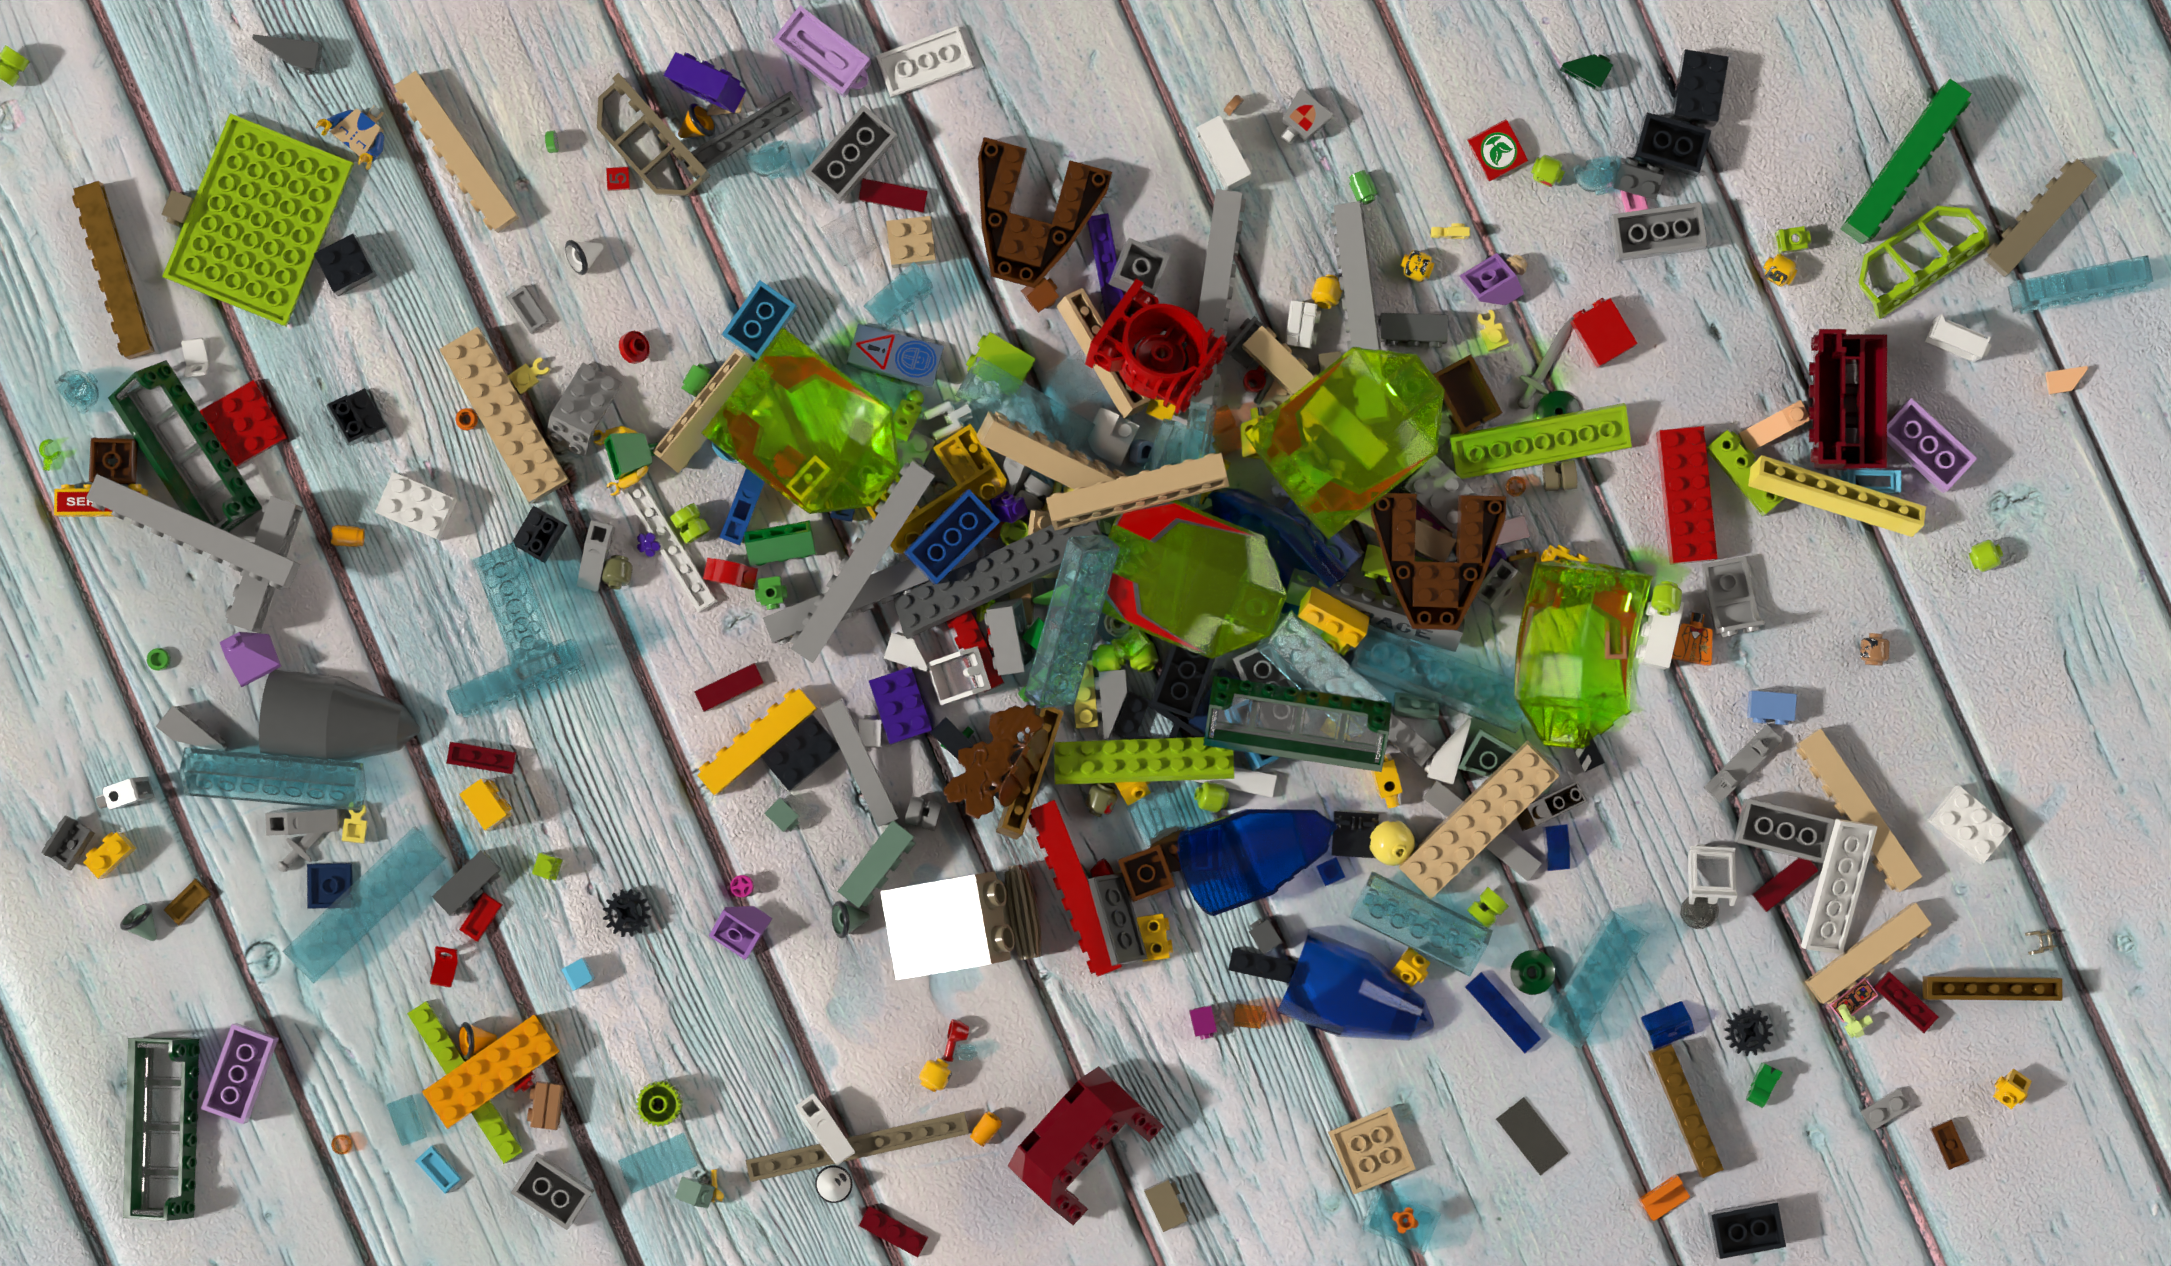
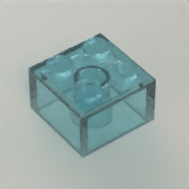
(1156, 816)

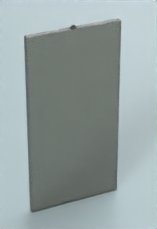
(1532, 1136)

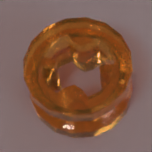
(1519, 480)
(342, 1137)

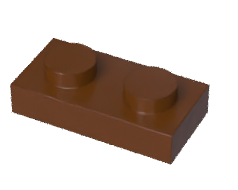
(1949, 1144)

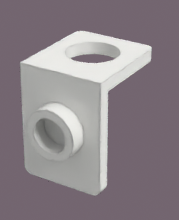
(195, 357)

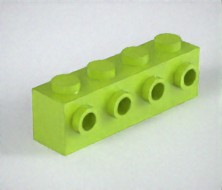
(1736, 464)

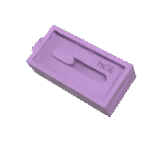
(823, 52)

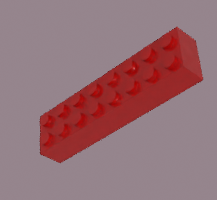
(1073, 883)

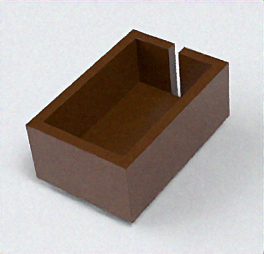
(1467, 395)

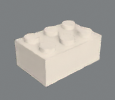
(1224, 153)
(416, 506)
(1659, 638)
(1969, 824)

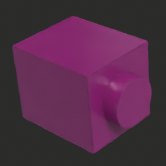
(1203, 1022)

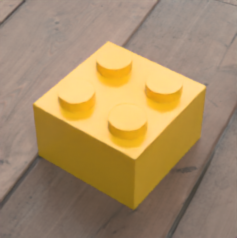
(486, 804)

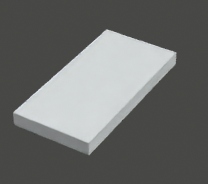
(924, 61)

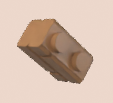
(546, 1105)

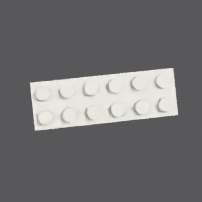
(1839, 886)

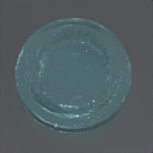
(966, 1052)

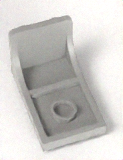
(581, 409)
(1731, 596)

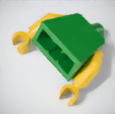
(627, 454)

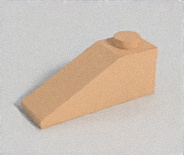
(1774, 426)

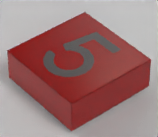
(618, 178)

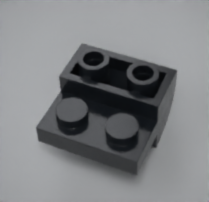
(356, 417)
(539, 534)

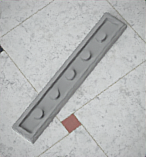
(860, 762)
(1500, 846)

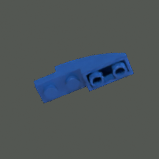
(742, 508)

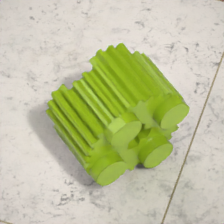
(672, 1103)

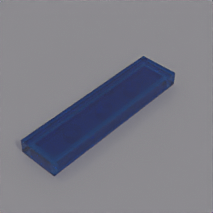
(1502, 1012)

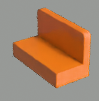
(1664, 1197)

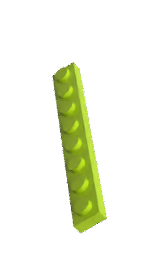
(449, 1059)

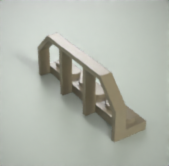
(665, 135)

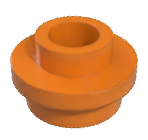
(466, 412)

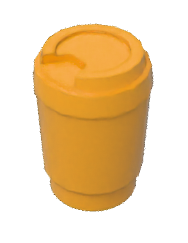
(347, 536)
(986, 1128)

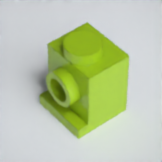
(1785, 242)
(547, 866)

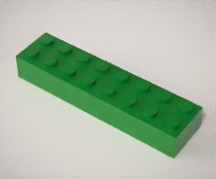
(1907, 159)

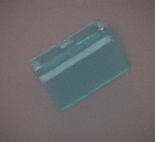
(407, 1120)

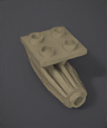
(1022, 912)

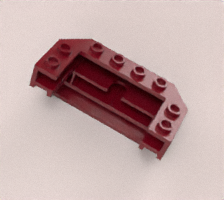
(1848, 405)
(1074, 1135)

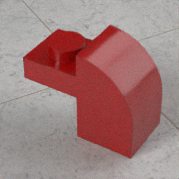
(730, 573)

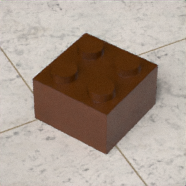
(1147, 872)

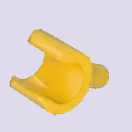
(717, 1193)

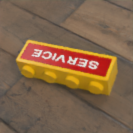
(73, 502)

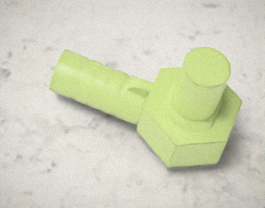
(1854, 1027)

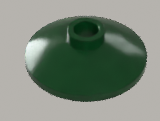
(1554, 400)
(1544, 972)

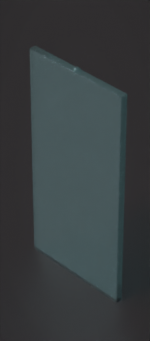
(657, 1163)

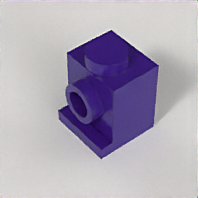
(1008, 507)

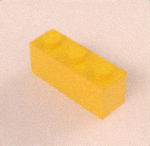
(1333, 616)

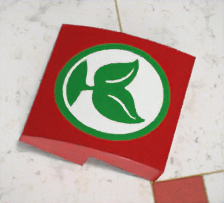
(1497, 150)

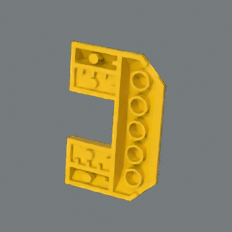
(970, 469)

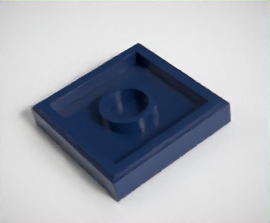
(327, 883)

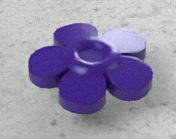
(647, 544)

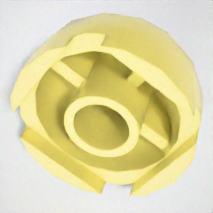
(1392, 843)

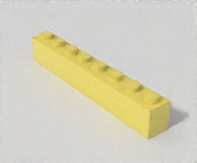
(1837, 496)

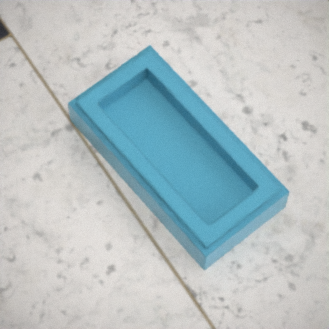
(438, 1169)

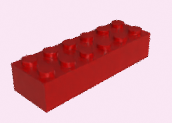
(1686, 495)

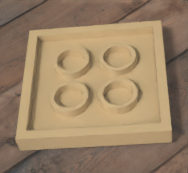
(1371, 1150)

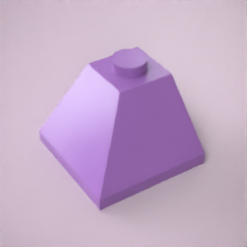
(1493, 281)
(250, 656)
(740, 929)

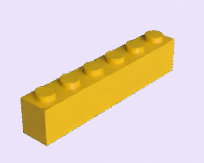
(757, 741)

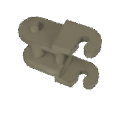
(2050, 941)

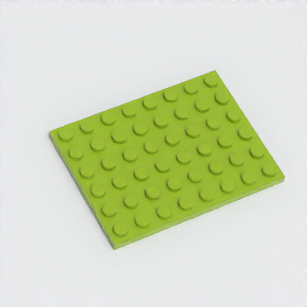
(258, 220)

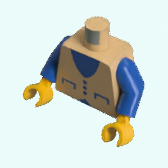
(357, 132)

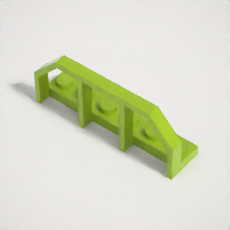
(1932, 273)

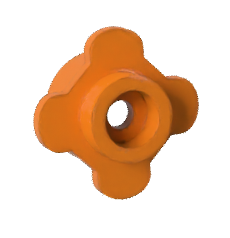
(1403, 1226)

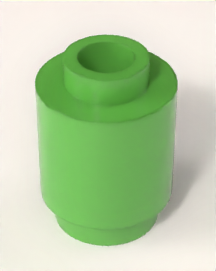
(1363, 187)
(696, 379)

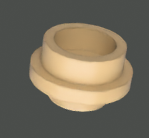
(1517, 264)

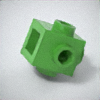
(766, 585)

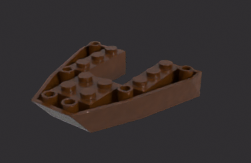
(1023, 247)
(1438, 592)

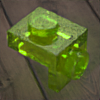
(1130, 644)

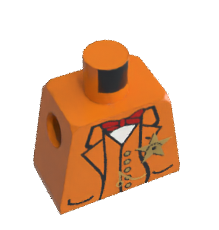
(1694, 642)

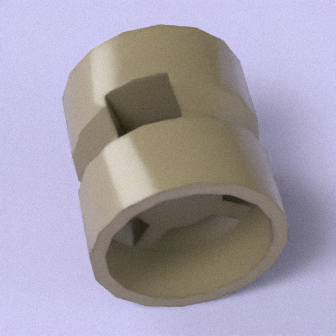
(1559, 475)

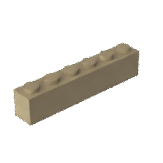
(2040, 217)

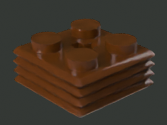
(104, 449)

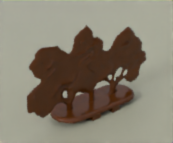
(989, 762)

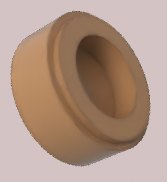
(1233, 105)

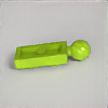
(908, 414)

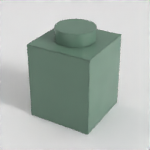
(783, 815)
(695, 1192)

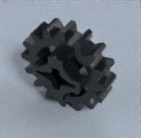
(621, 921)
(1753, 1022)

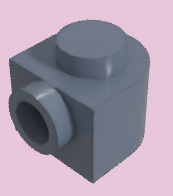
(1140, 451)

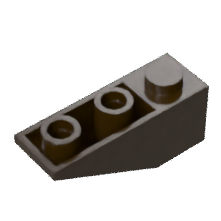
(1551, 806)

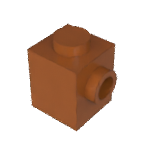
(1042, 295)

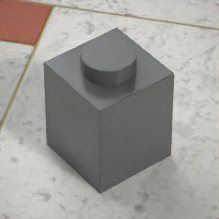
(1264, 935)

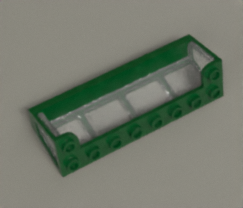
(183, 448)
(1298, 724)
(161, 1128)

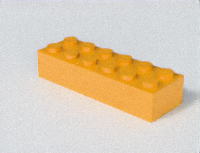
(490, 1071)

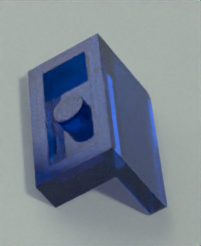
(1668, 1024)

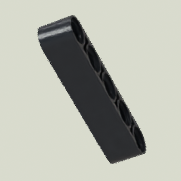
(954, 740)

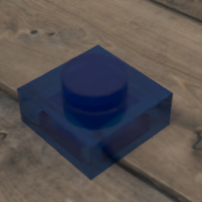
(1330, 871)

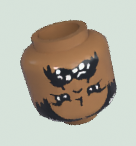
(1874, 649)

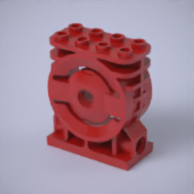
(1143, 317)

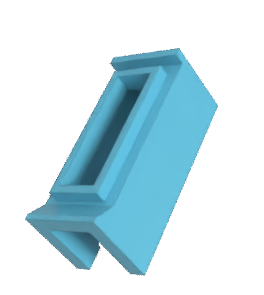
(1895, 479)

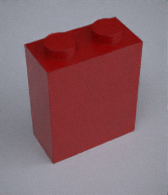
(1603, 331)

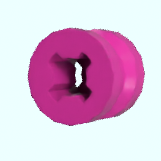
(738, 887)

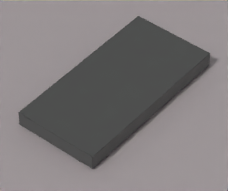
(1117, 919)

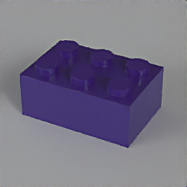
(705, 81)
(900, 705)

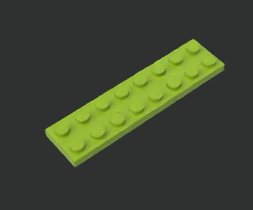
(1540, 441)
(1140, 761)

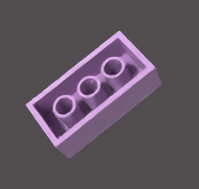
(1928, 446)
(239, 1073)

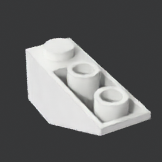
(824, 1129)

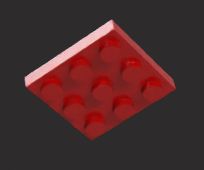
(244, 423)

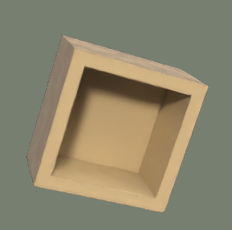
(911, 241)

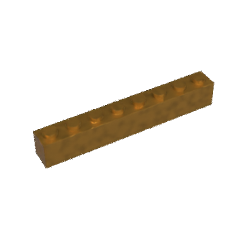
(113, 270)

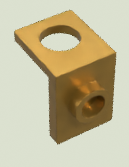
(1524, 554)

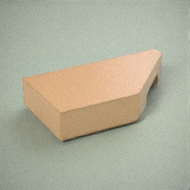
(2064, 380)

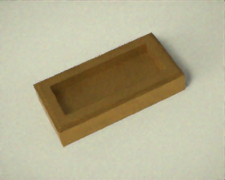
(187, 902)

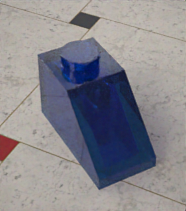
(1557, 847)

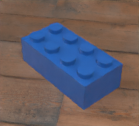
(951, 537)

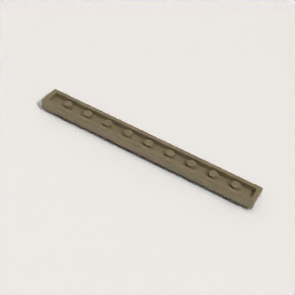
(863, 1145)

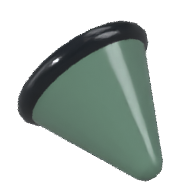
(847, 918)
(140, 922)

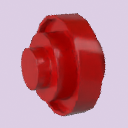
(634, 347)

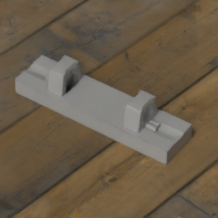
(1743, 763)

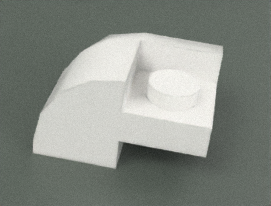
(1111, 436)

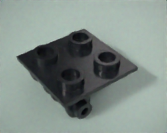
(1353, 834)

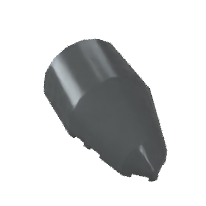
(329, 718)

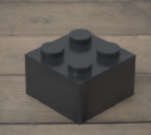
(345, 264)

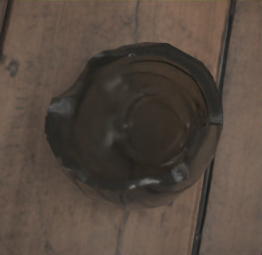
(1700, 914)

